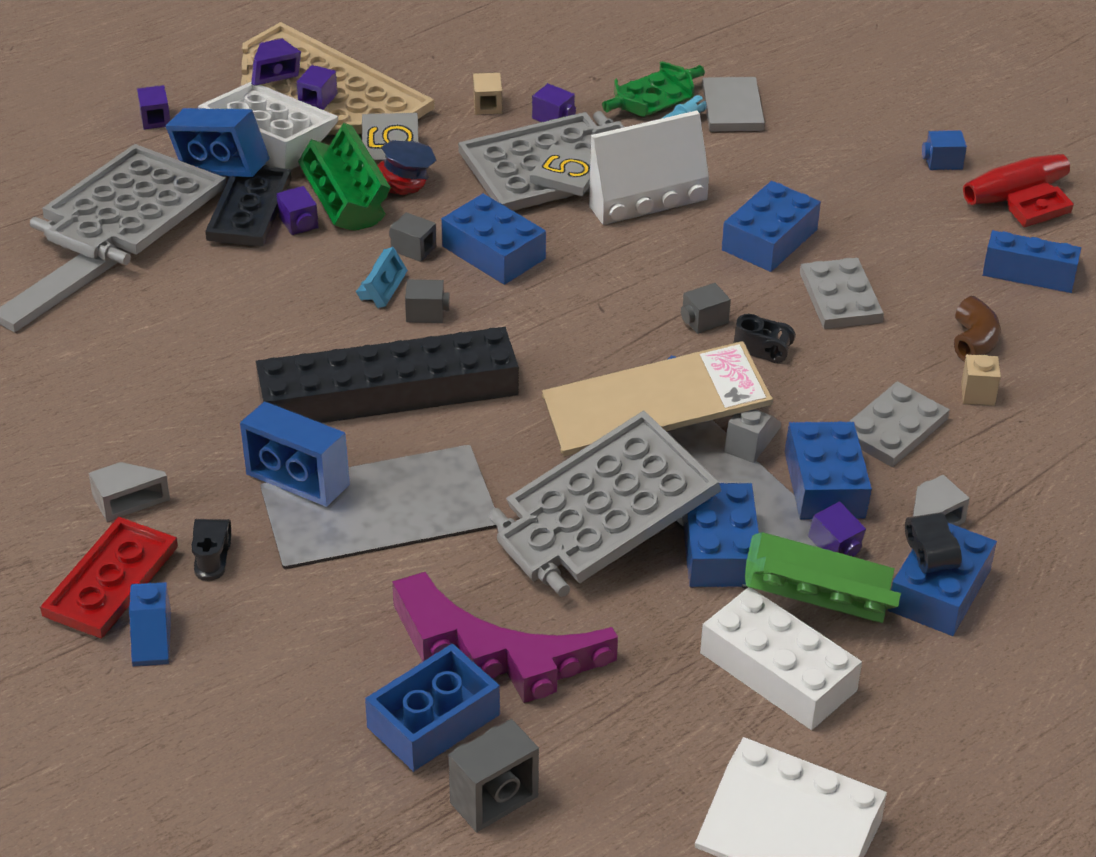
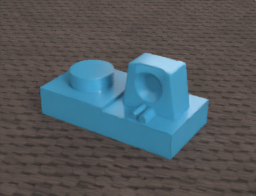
(383, 278)

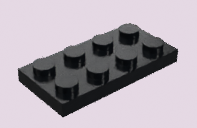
(248, 207)

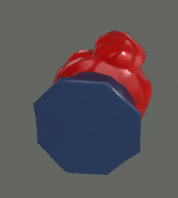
(406, 165)

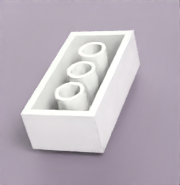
(780, 657)

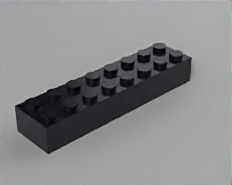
(392, 376)

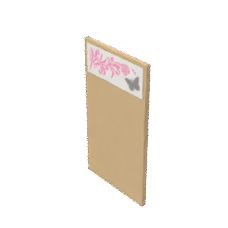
(670, 391)

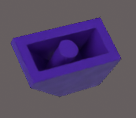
(275, 62)

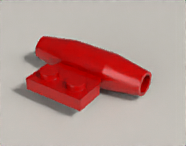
(1025, 188)

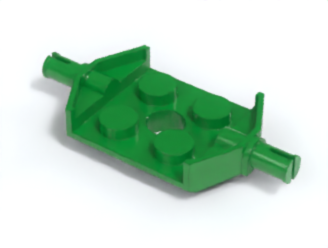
(655, 91)

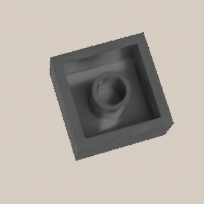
(493, 775)

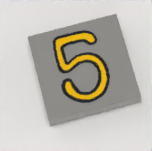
(385, 127)
(563, 170)

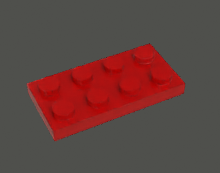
(100, 583)

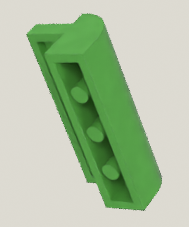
(820, 577)

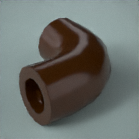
(982, 328)

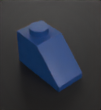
(150, 624)

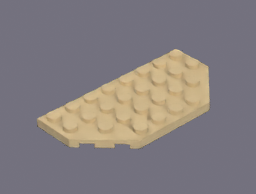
(358, 86)

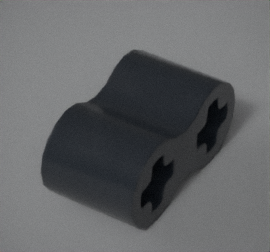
(933, 542)

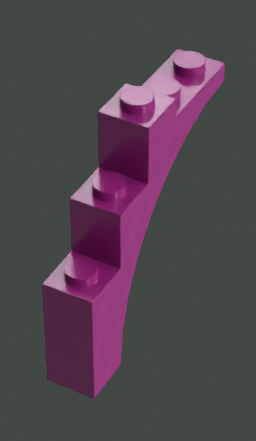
(529, 659)

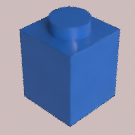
(944, 150)

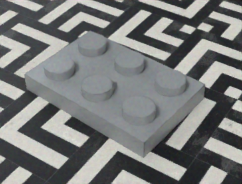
(841, 293)
(897, 423)

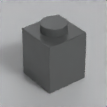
(413, 236)
(426, 301)
(705, 308)

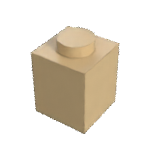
(487, 93)
(980, 379)

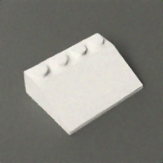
(282, 120)
(648, 168)
(788, 809)

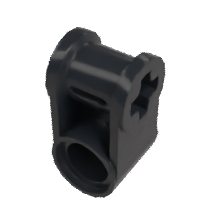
(762, 337)
(211, 547)

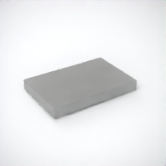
(733, 104)

